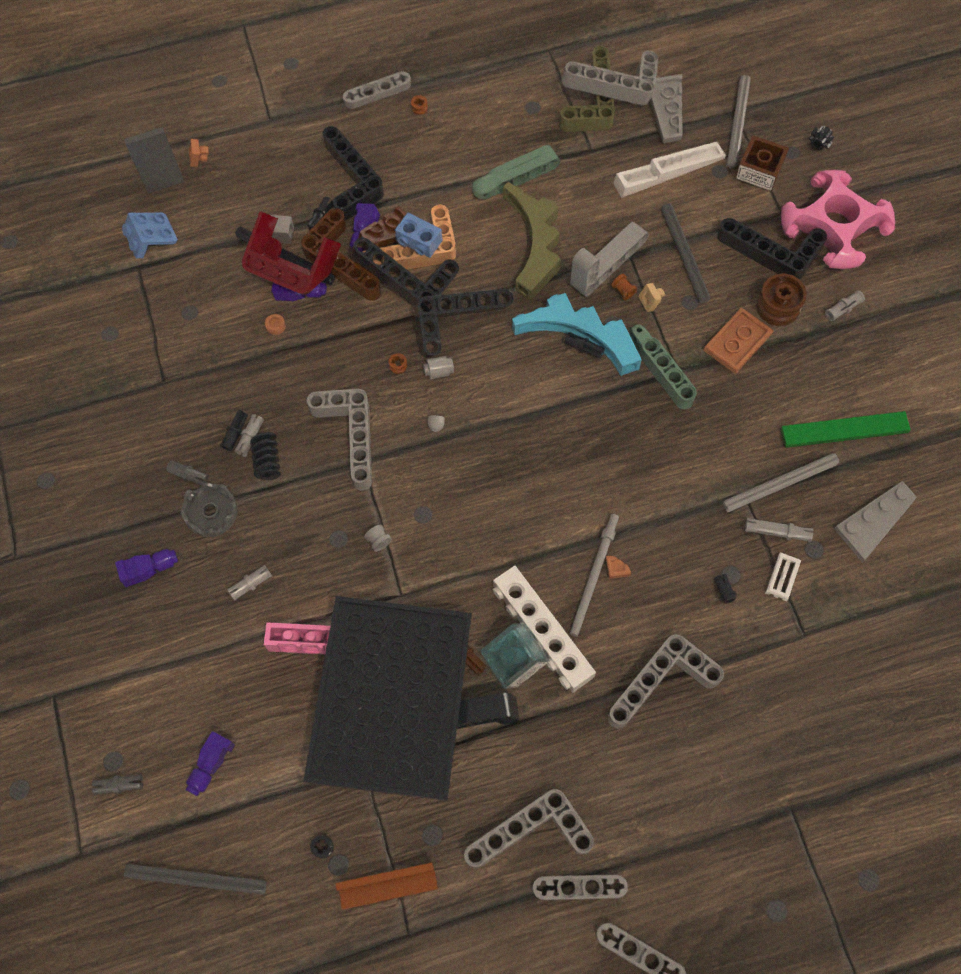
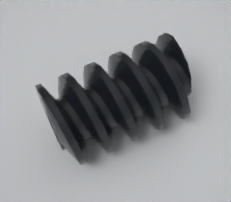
(265, 456)

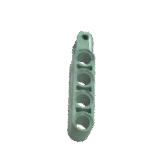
(516, 172)
(663, 374)

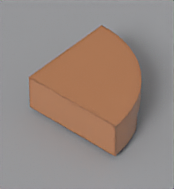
(616, 568)

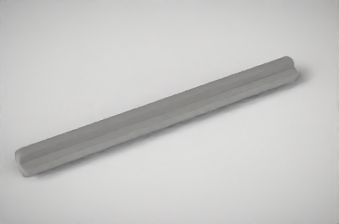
(738, 122)
(780, 482)

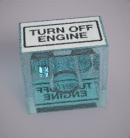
(514, 655)

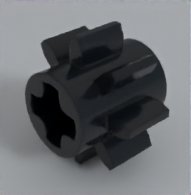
(821, 138)

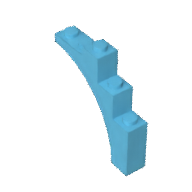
(585, 323)

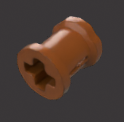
(624, 287)

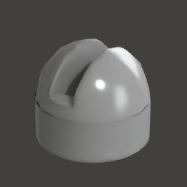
(436, 422)

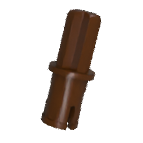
(474, 662)

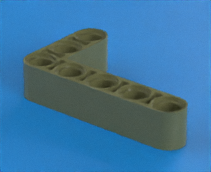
(591, 117)

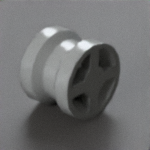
(378, 538)

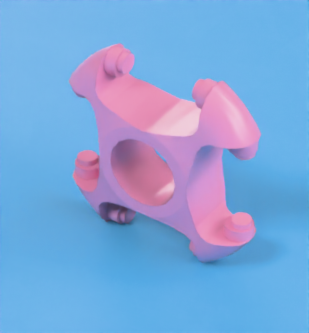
(844, 201)

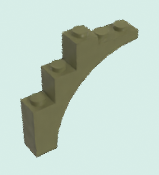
(542, 261)

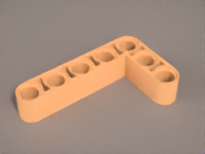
(415, 260)

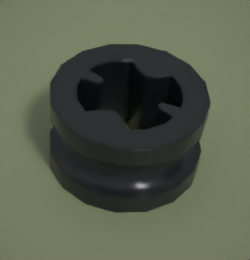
(316, 852)

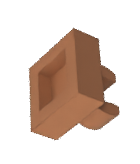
(197, 153)

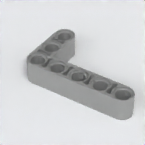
(614, 84)
(591, 271)
(356, 429)
(657, 674)
(529, 826)

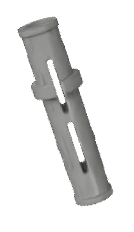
(782, 530)

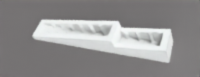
(667, 168)

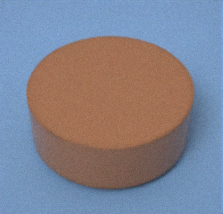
(275, 324)

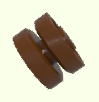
(781, 299)

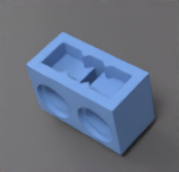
(420, 233)

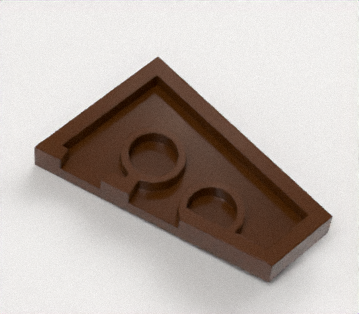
(383, 232)

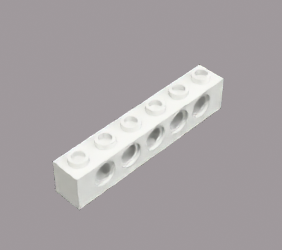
(514, 581)

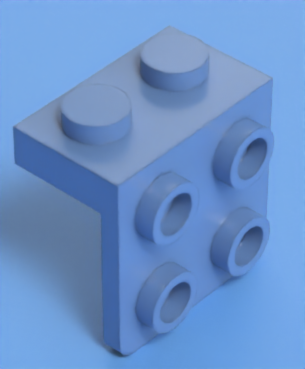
(146, 230)

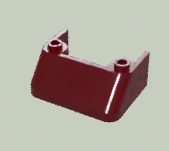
(264, 261)

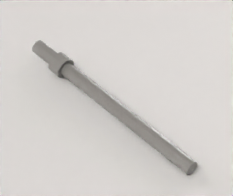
(607, 536)

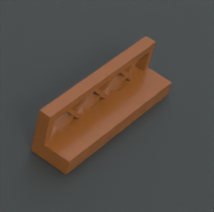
(387, 886)

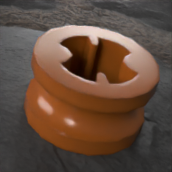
(419, 110)
(392, 365)

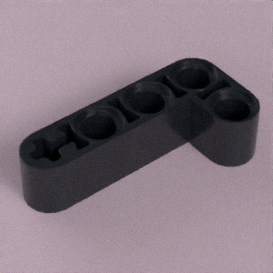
(488, 709)

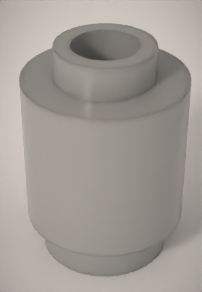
(438, 367)

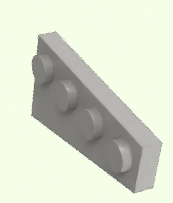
(667, 107)
(871, 523)

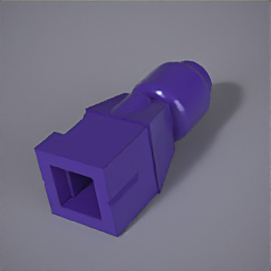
(365, 216)
(284, 294)
(144, 566)
(209, 761)

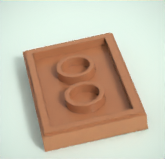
(738, 340)

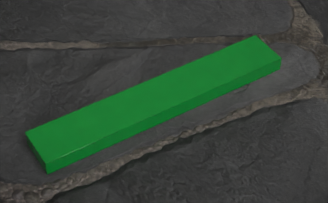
(845, 429)

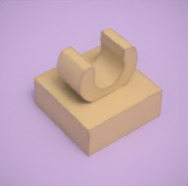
(651, 297)

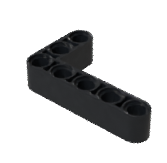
(368, 183)
(768, 251)
(404, 276)
(454, 308)

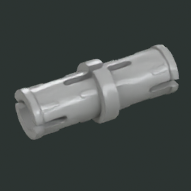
(844, 305)
(250, 431)
(249, 582)

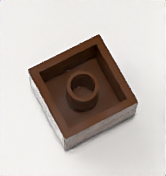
(762, 163)

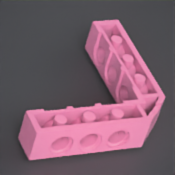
(296, 638)

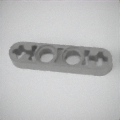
(378, 92)
(580, 891)
(642, 951)

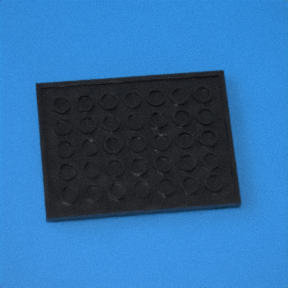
(389, 699)

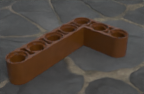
(350, 269)

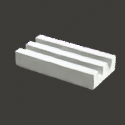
(777, 593)

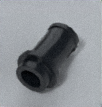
(725, 589)

